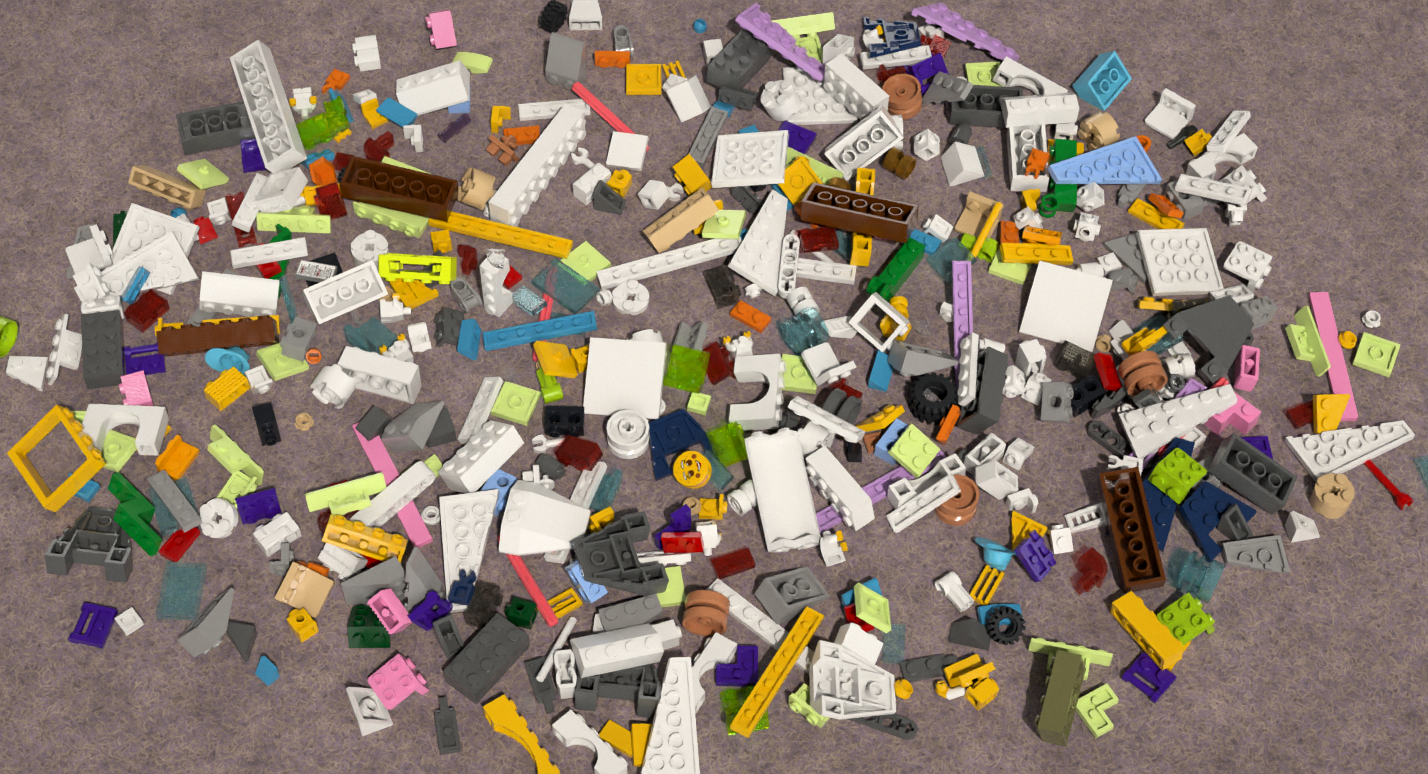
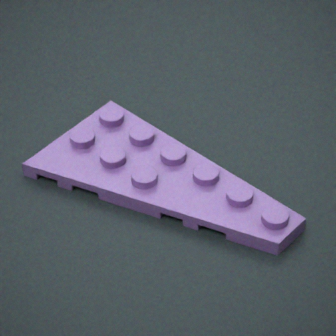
(963, 29)
(779, 39)

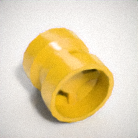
(900, 304)

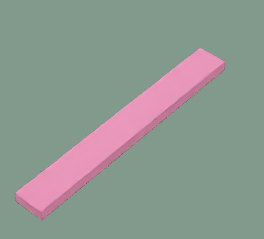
(1327, 329)
(408, 515)

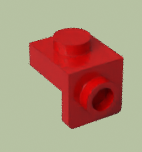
(206, 231)
(850, 615)

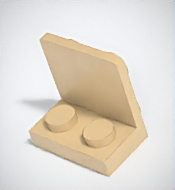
(976, 214)
(304, 589)

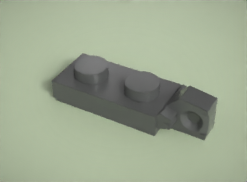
(926, 667)
(543, 691)
(447, 728)

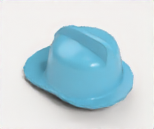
(224, 359)
(994, 553)

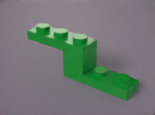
(134, 514)

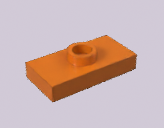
(1165, 205)
(947, 424)

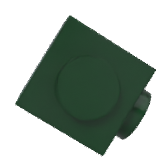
(521, 613)

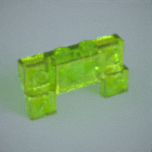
(324, 126)

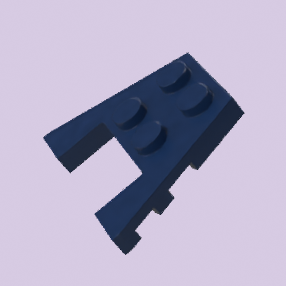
(897, 36)
(673, 435)
(1203, 512)

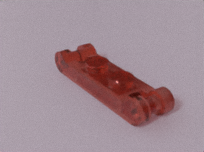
(233, 208)

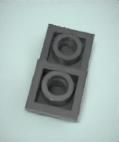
(1107, 404)

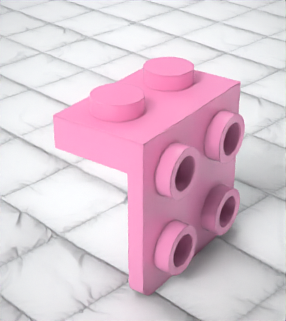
(397, 681)

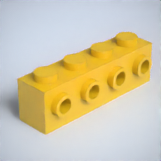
(364, 539)
(1147, 630)

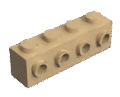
(166, 186)
(681, 220)

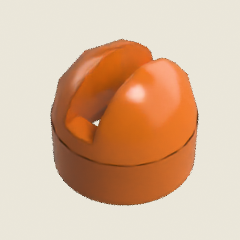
(313, 359)

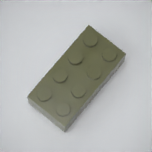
(1061, 698)

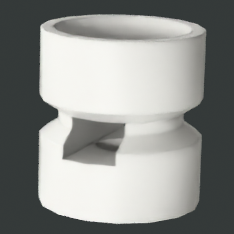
(801, 299)
(1181, 365)
(743, 498)

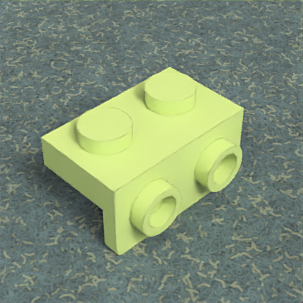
(238, 486)
(801, 703)

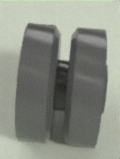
(843, 407)

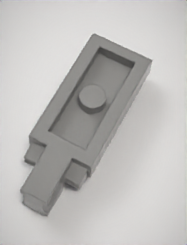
(1129, 193)

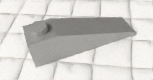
(420, 580)

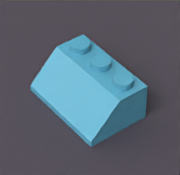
(1102, 80)

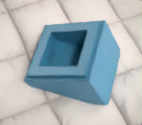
(724, 106)
(267, 671)

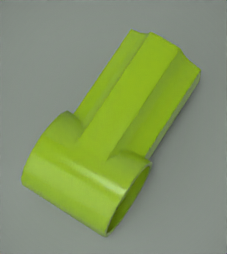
(987, 250)
(550, 389)

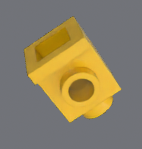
(620, 180)
(580, 358)
(303, 629)
(982, 693)

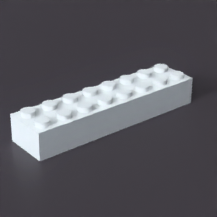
(268, 107)
(538, 166)

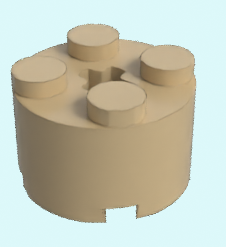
(1098, 130)
(476, 188)
(1332, 495)

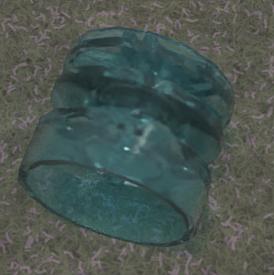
(804, 331)
(1200, 576)

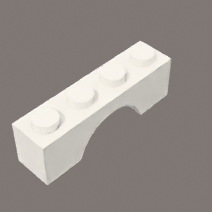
(1014, 74)
(1239, 151)
(495, 296)
(905, 489)
(717, 651)
(573, 731)

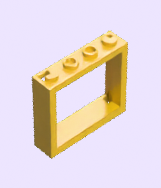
(77, 480)

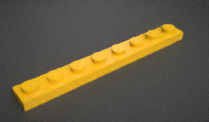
(505, 234)
(776, 672)

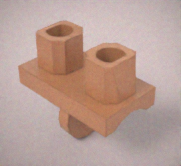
(496, 145)

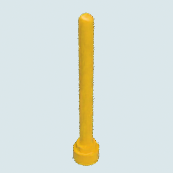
(979, 242)

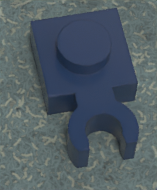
(463, 591)

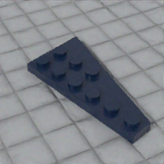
(1160, 505)

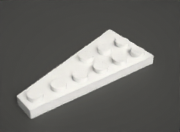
(761, 248)
(163, 260)
(1163, 422)
(1346, 448)
(465, 532)
(673, 734)

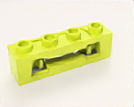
(388, 267)

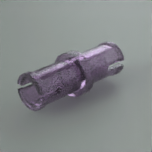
(454, 128)

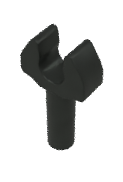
(1189, 131)

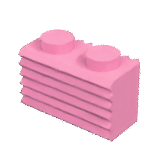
(1246, 368)
(135, 389)
(390, 611)

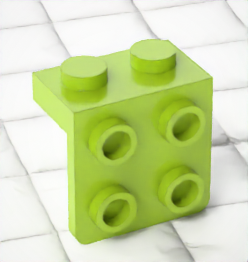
(1177, 474)
(1186, 619)

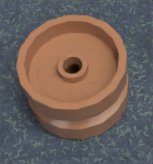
(904, 95)
(1142, 372)
(962, 506)
(706, 613)

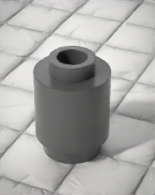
(961, 134)
(550, 466)

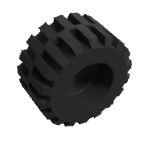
(929, 410)

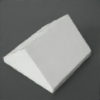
(688, 99)
(961, 164)
(368, 710)

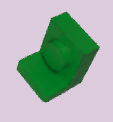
(283, 234)

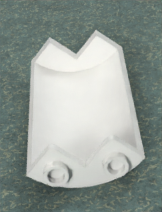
(782, 491)

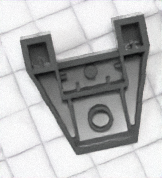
(1218, 328)
(92, 541)
(611, 559)
(629, 684)

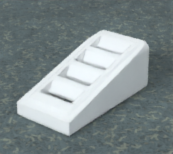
(840, 327)
(1097, 508)

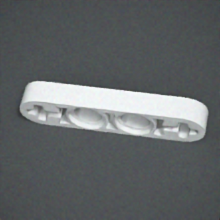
(788, 265)

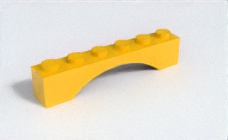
(862, 244)
(504, 719)

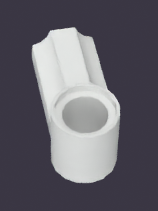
(952, 588)

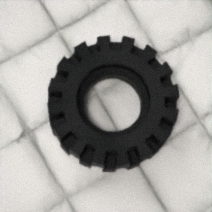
(553, 16)
(993, 625)

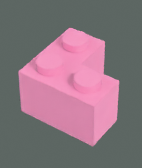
(442, 28)
(1241, 416)

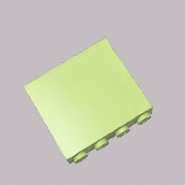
(405, 222)

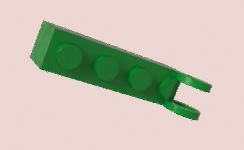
(1063, 195)
(897, 270)

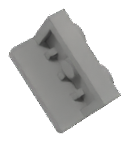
(691, 336)

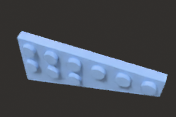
(1113, 164)

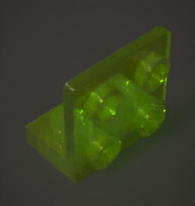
(687, 369)
(728, 443)

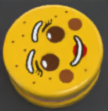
(692, 469)

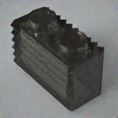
(1075, 360)

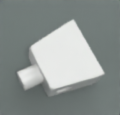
(585, 15)

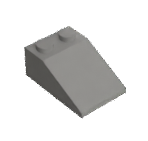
(565, 61)
(918, 359)
(412, 427)
(368, 583)
(789, 594)
(208, 626)

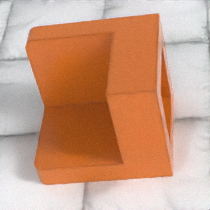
(322, 172)

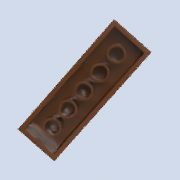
(399, 188)
(859, 212)
(223, 335)
(1131, 530)

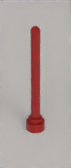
(1400, 498)

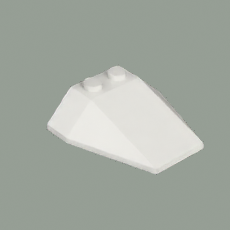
(540, 521)
(848, 685)

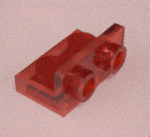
(818, 239)
(719, 363)

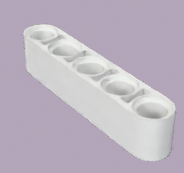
(396, 496)

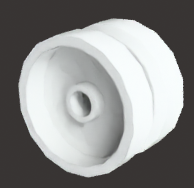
(628, 434)

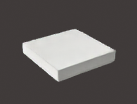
(627, 151)

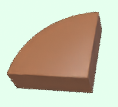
(871, 440)

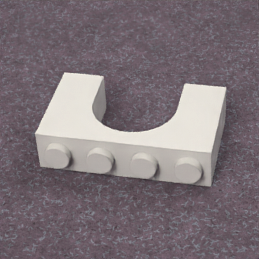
(767, 411)
(150, 419)

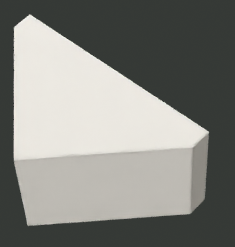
(1300, 527)

